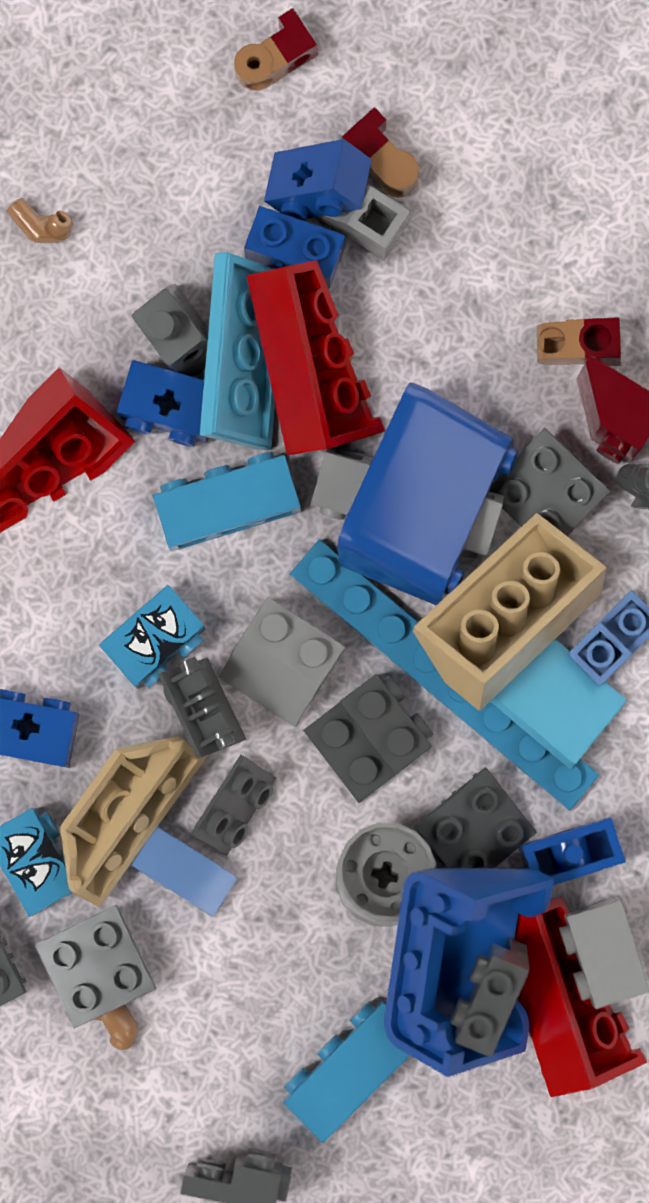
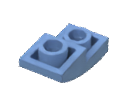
(613, 639)
(184, 871)

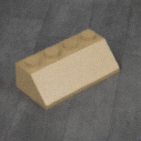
(509, 610)

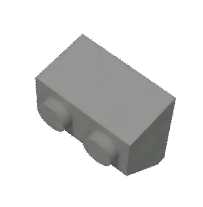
(281, 661)
(605, 953)

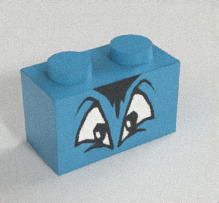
(154, 638)
(33, 860)

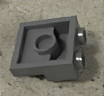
(369, 736)
(496, 989)
(254, 1179)

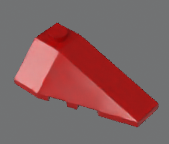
(53, 441)

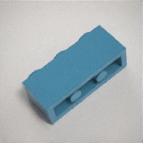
(226, 501)
(346, 1075)

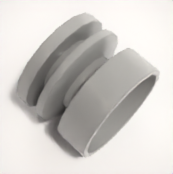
(366, 853)

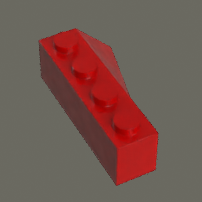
(309, 361)
(571, 1038)

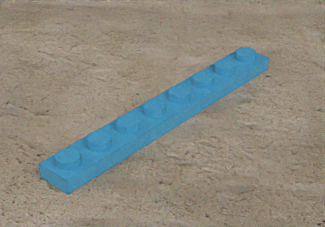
(392, 634)

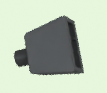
(174, 330)

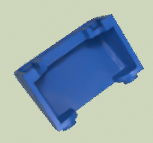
(423, 495)
(441, 930)

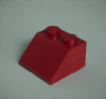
(614, 410)

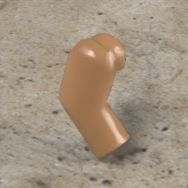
(40, 228)
(121, 1027)

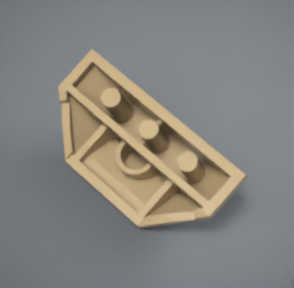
(123, 812)

